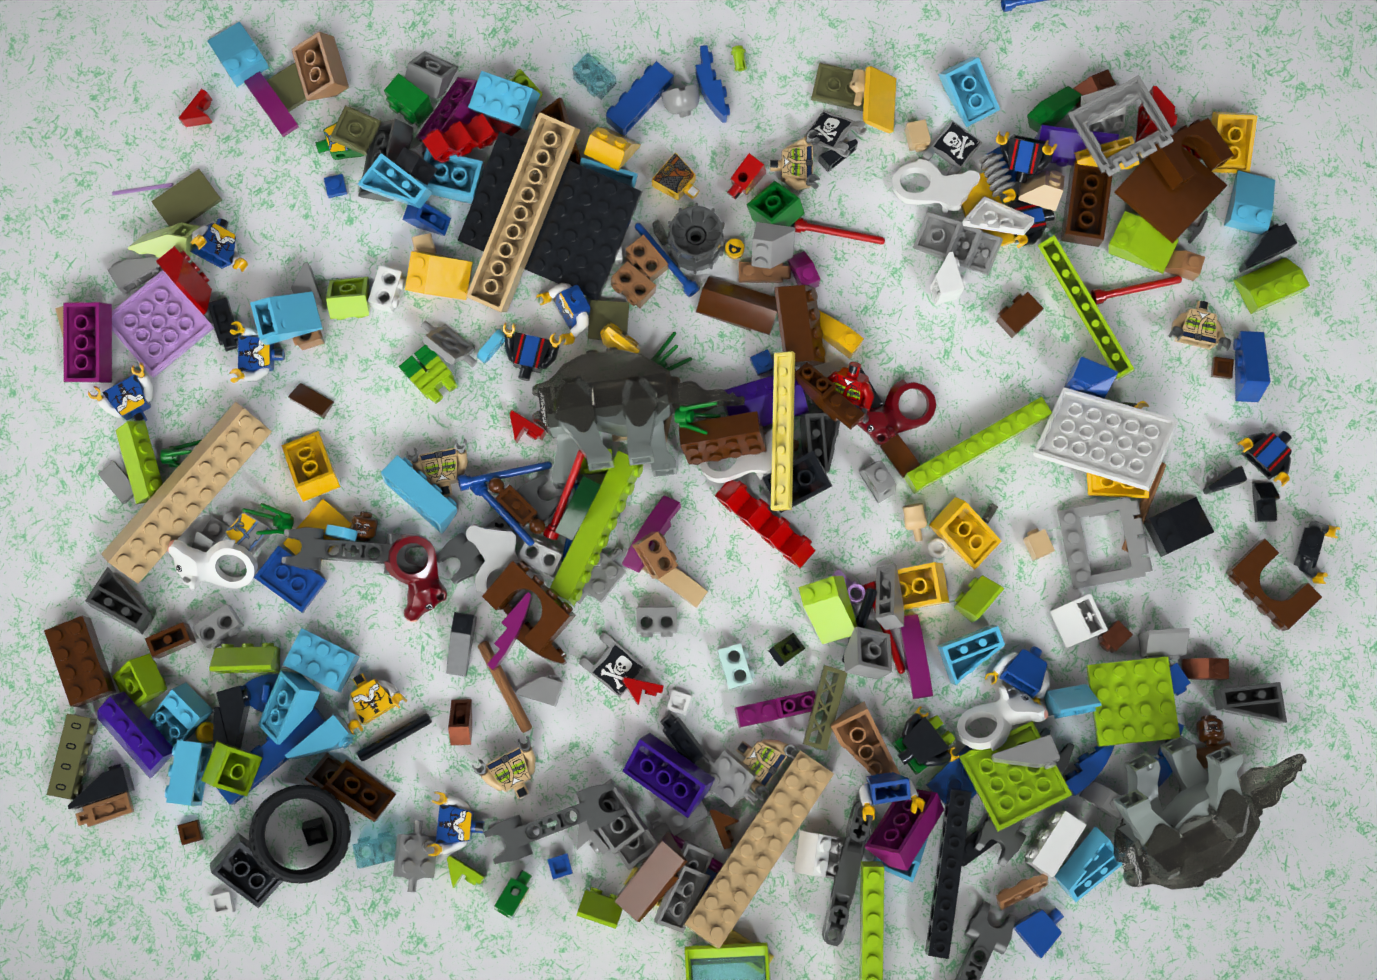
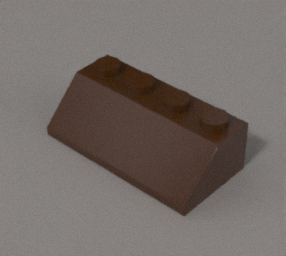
(800, 323)

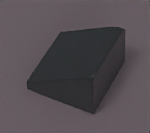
(314, 831)

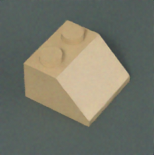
(1043, 189)

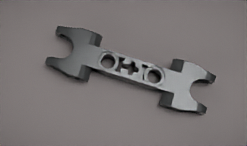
(316, 549)
(467, 552)
(519, 836)
(1010, 837)
(846, 875)
(985, 939)

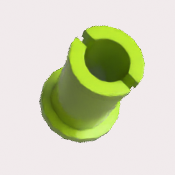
(739, 58)

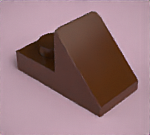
(721, 821)

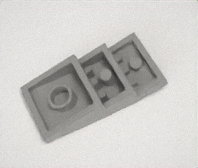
(970, 245)

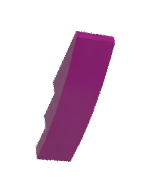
(271, 104)
(658, 521)
(514, 624)
(915, 658)

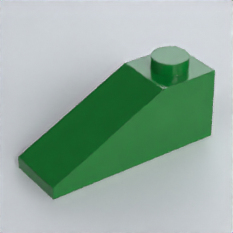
(1053, 108)

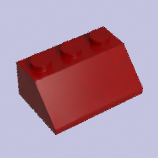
(1145, 125)
(186, 277)

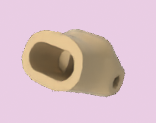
(858, 85)
(424, 243)
(915, 519)

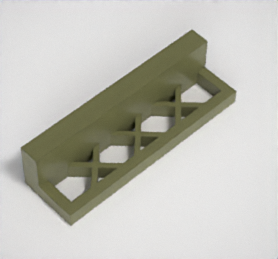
(830, 708)

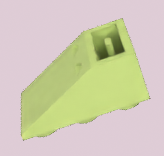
(164, 239)

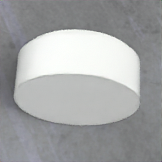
(937, 548)

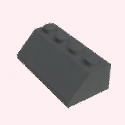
(390, 141)

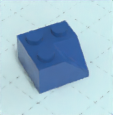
(1090, 378)

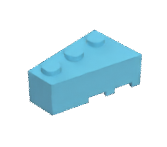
(394, 183)
(969, 651)
(1088, 865)

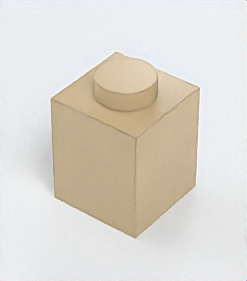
(917, 135)
(1038, 544)

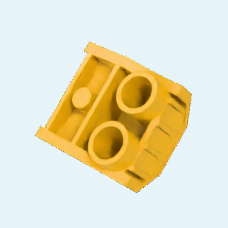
(613, 337)

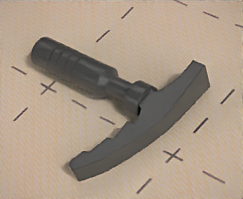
(1196, 230)

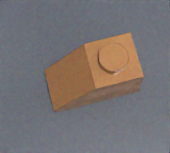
(1185, 264)

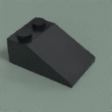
(808, 479)
(1178, 526)
(240, 871)

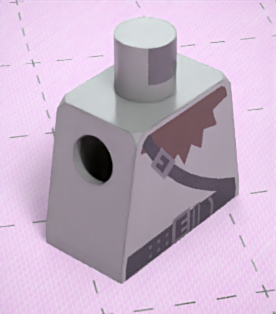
(878, 481)

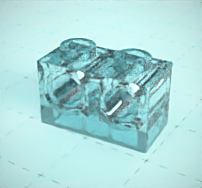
(597, 73)
(377, 854)

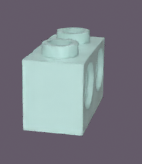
(730, 667)

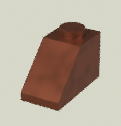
(1095, 83)
(1206, 668)
(460, 722)

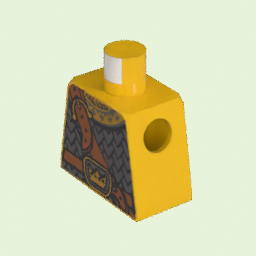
(676, 179)

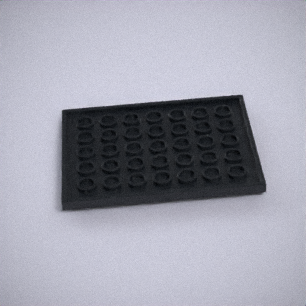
(579, 229)

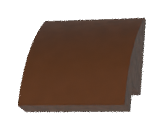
(1166, 208)

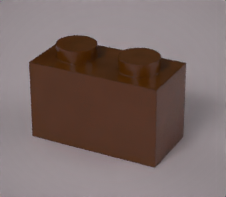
(1019, 314)
(170, 640)

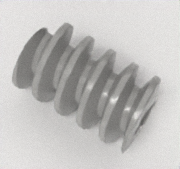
(995, 173)

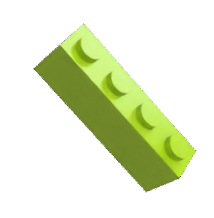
(139, 460)

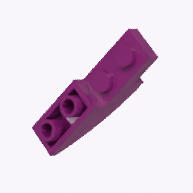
(775, 709)

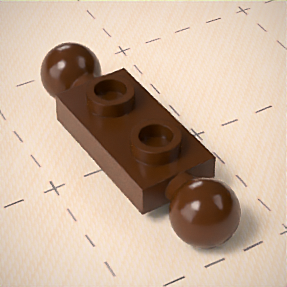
(516, 505)

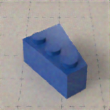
(1251, 366)

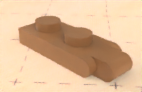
(754, 274)
(105, 810)
(1021, 891)

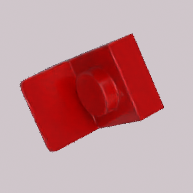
(194, 114)
(521, 425)
(635, 688)

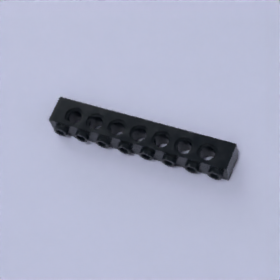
(948, 873)

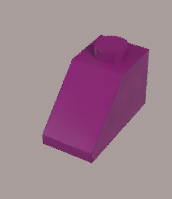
(804, 270)

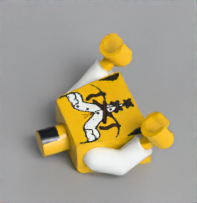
(371, 701)

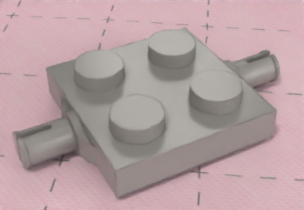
(448, 344)
(603, 576)
(731, 777)
(677, 821)
(412, 856)

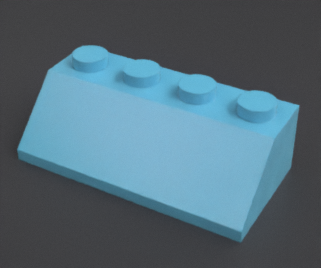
(419, 493)

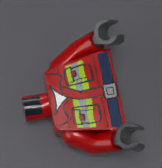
(854, 387)

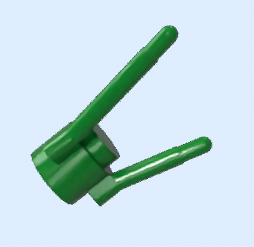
(661, 360)
(685, 415)
(172, 454)
(282, 521)

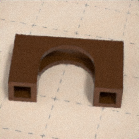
(1200, 137)
(1247, 574)
(555, 613)

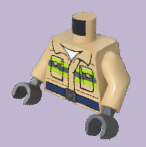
(797, 163)
(1199, 328)
(441, 466)
(764, 761)
(510, 770)

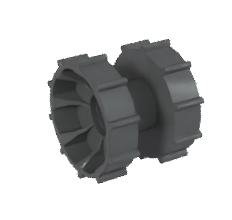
(695, 222)

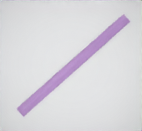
(142, 189)

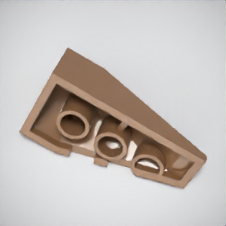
(862, 739)

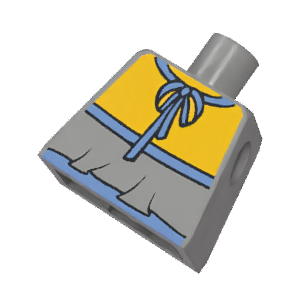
(244, 530)

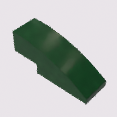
(577, 508)

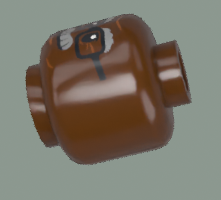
(365, 525)
(1210, 730)

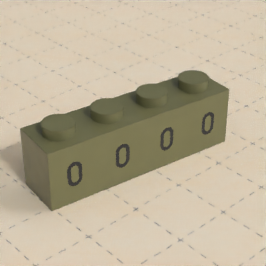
(72, 756)

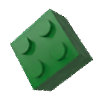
(408, 100)
(775, 206)

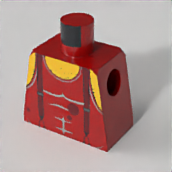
(749, 169)

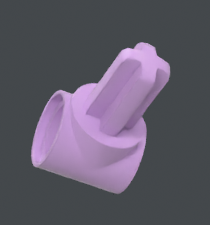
(852, 585)

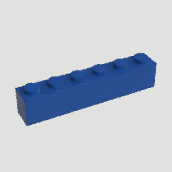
(274, 754)

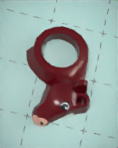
(888, 420)
(424, 586)

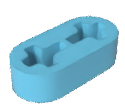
(491, 346)
(341, 533)

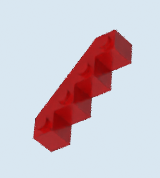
(462, 138)
(772, 529)

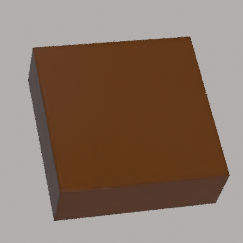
(1222, 367)
(190, 832)

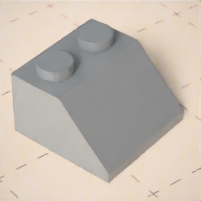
(430, 74)
(772, 245)
(1164, 643)
(868, 654)

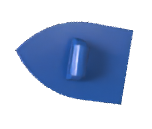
(260, 690)

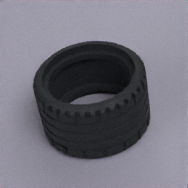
(339, 844)

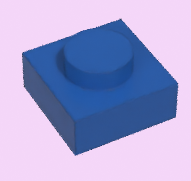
(335, 186)
(762, 362)
(560, 866)

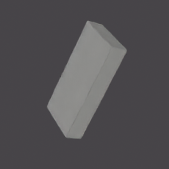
(117, 482)

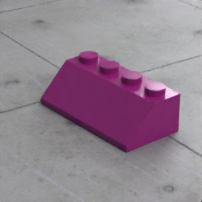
(451, 108)
(87, 342)
(903, 832)

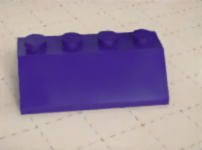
(1068, 142)
(759, 398)
(135, 733)
(668, 774)

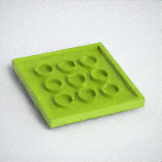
(1134, 701)
(1013, 790)

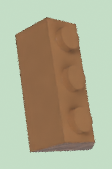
(320, 67)

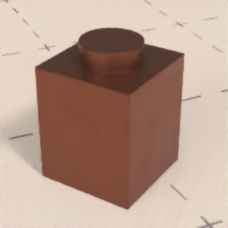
(1114, 637)

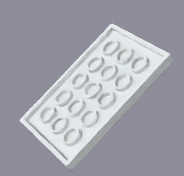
(1106, 438)

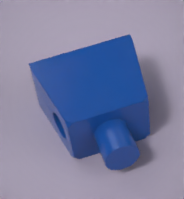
(1039, 930)

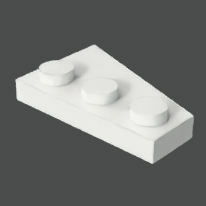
(998, 217)

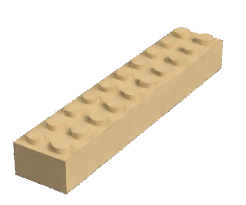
(523, 213)
(186, 493)
(758, 849)

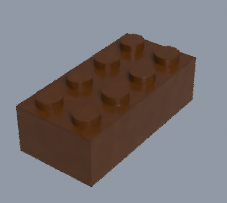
(1086, 205)
(725, 438)
(80, 661)

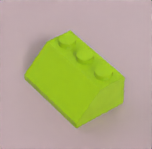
(1271, 284)
(245, 659)

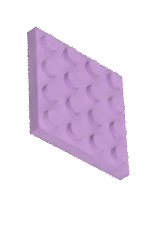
(159, 323)

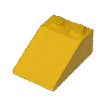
(1239, 135)
(610, 147)
(438, 275)
(310, 466)
(1105, 487)
(965, 532)
(923, 585)

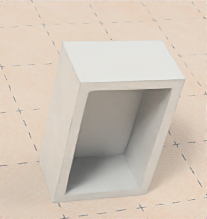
(1054, 843)

